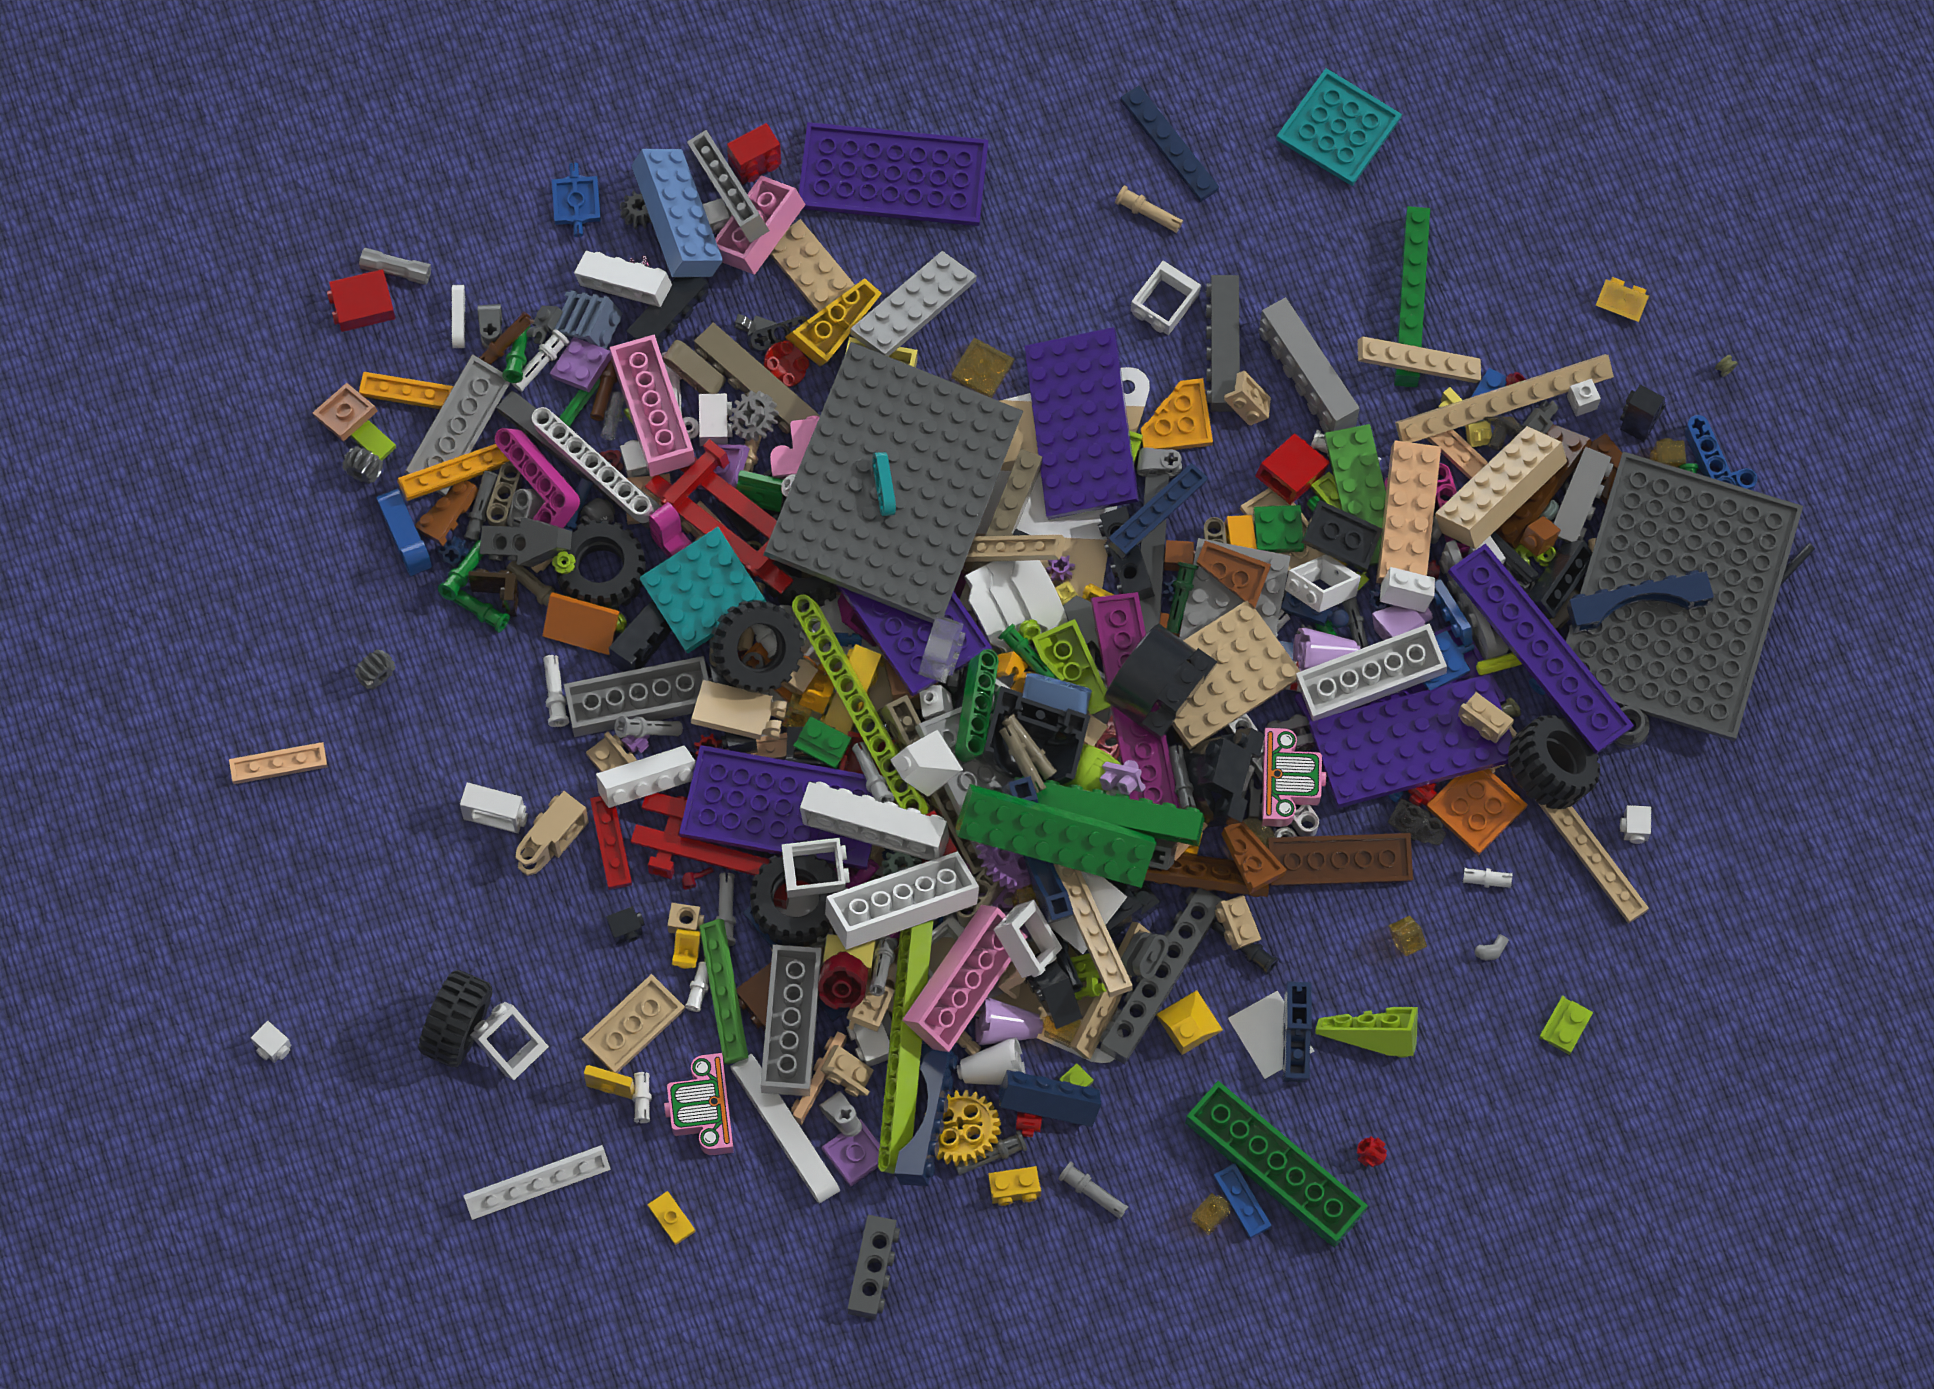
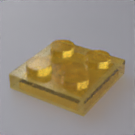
(982, 368)

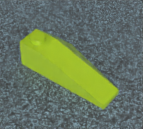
(1070, 661)
(1386, 1033)

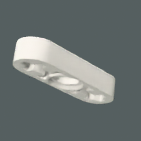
(458, 316)

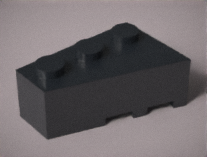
(1641, 412)
(1055, 994)

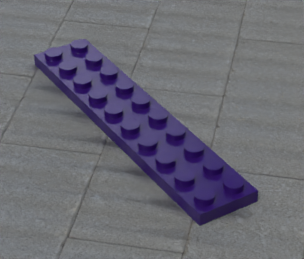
(1540, 648)

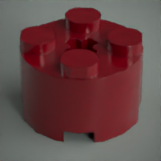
(843, 981)

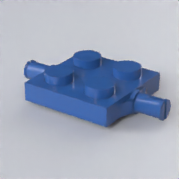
(576, 200)
(1453, 658)

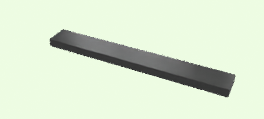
(1153, 554)

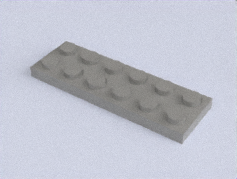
(913, 304)
(461, 416)

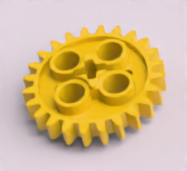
(963, 1147)

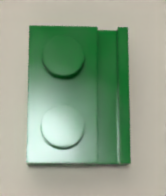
(761, 490)
(822, 742)

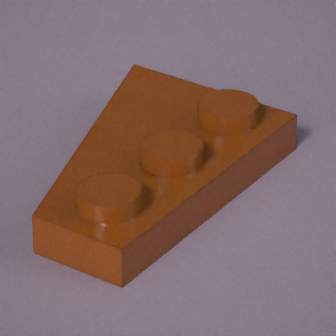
(444, 513)
(1234, 570)
(1252, 857)

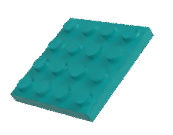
(1339, 127)
(699, 588)

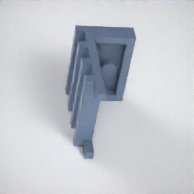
(597, 322)

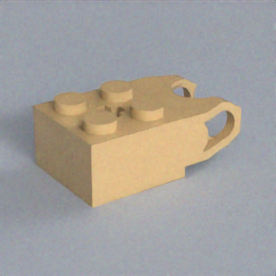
(552, 832)

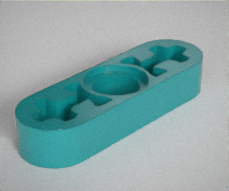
(884, 484)

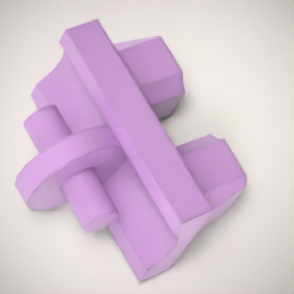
(1124, 777)

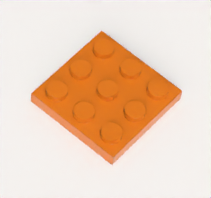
(1477, 808)

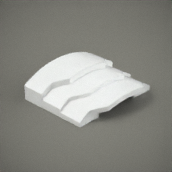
(1011, 594)

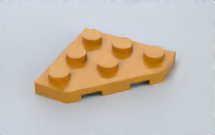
(1180, 419)

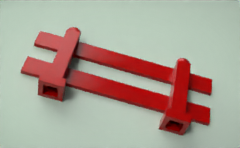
(702, 474)
(670, 844)

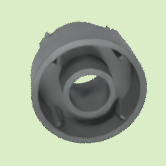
(1639, 735)

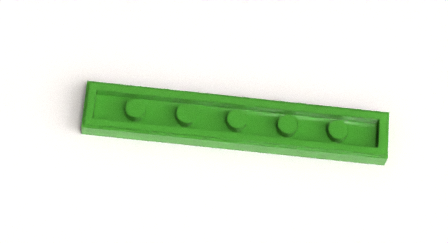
(723, 991)

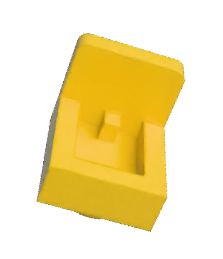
(686, 948)

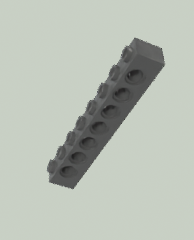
(1122, 1047)

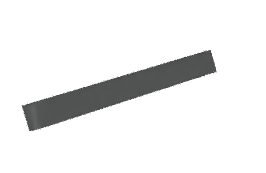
(520, 413)

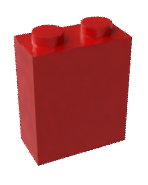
(361, 300)
(1292, 469)

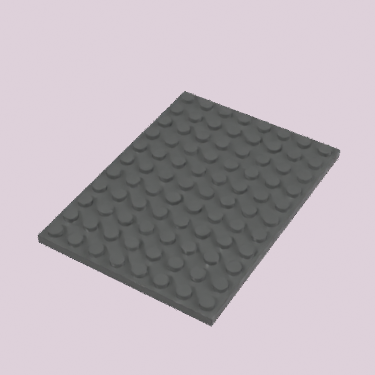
(943, 466)
(1658, 655)

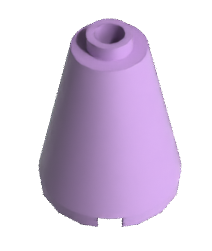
(1317, 647)
(1004, 1021)

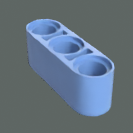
(1056, 693)

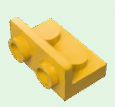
(1622, 299)
(1014, 1185)

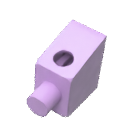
(1398, 620)

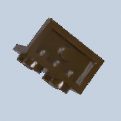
(502, 583)

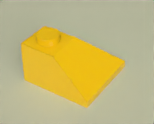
(1189, 1022)

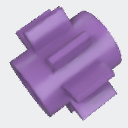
(1060, 575)
(633, 744)

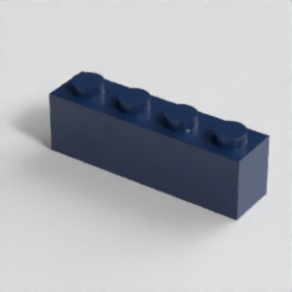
(1049, 1098)

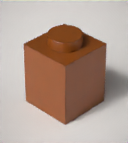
(1540, 536)
(1178, 551)

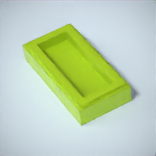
(373, 440)

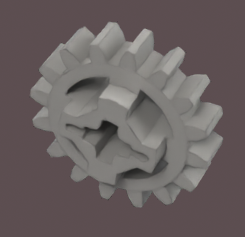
(754, 416)

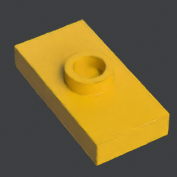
(671, 1218)

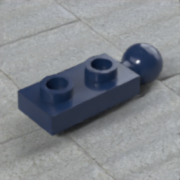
(1296, 607)

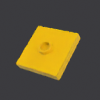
(609, 1082)

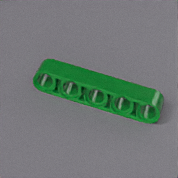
(970, 712)

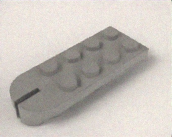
(1485, 638)

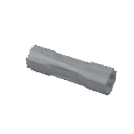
(412, 270)

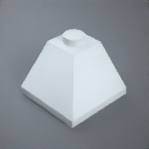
(927, 763)

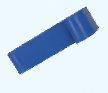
(1714, 457)
(404, 532)

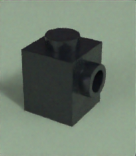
(625, 925)

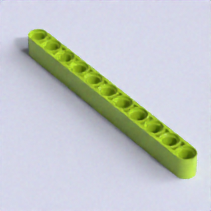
(853, 697)
(904, 1046)

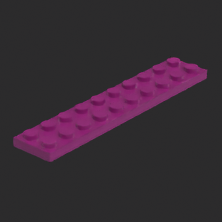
(1118, 632)

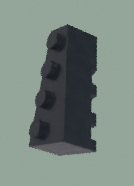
(640, 639)

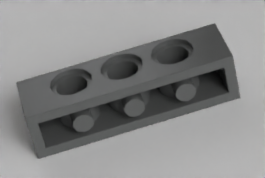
(875, 1229)

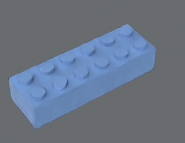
(677, 213)

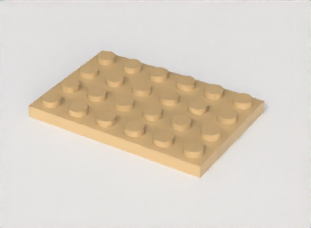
(1247, 673)

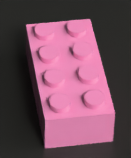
(778, 207)

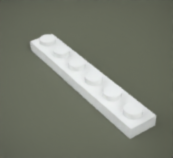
(537, 1182)

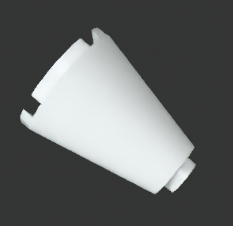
(991, 1063)

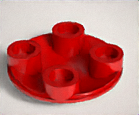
(786, 363)

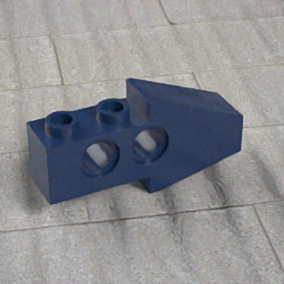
(1296, 1032)

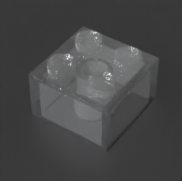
(942, 649)

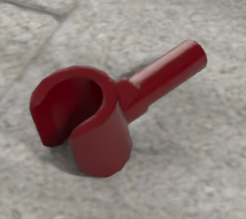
(689, 878)

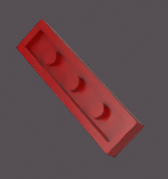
(611, 844)

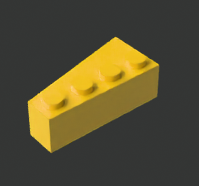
(829, 328)
(865, 666)

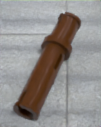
(497, 348)
(607, 380)

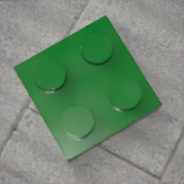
(1278, 528)

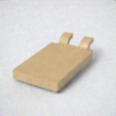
(737, 711)

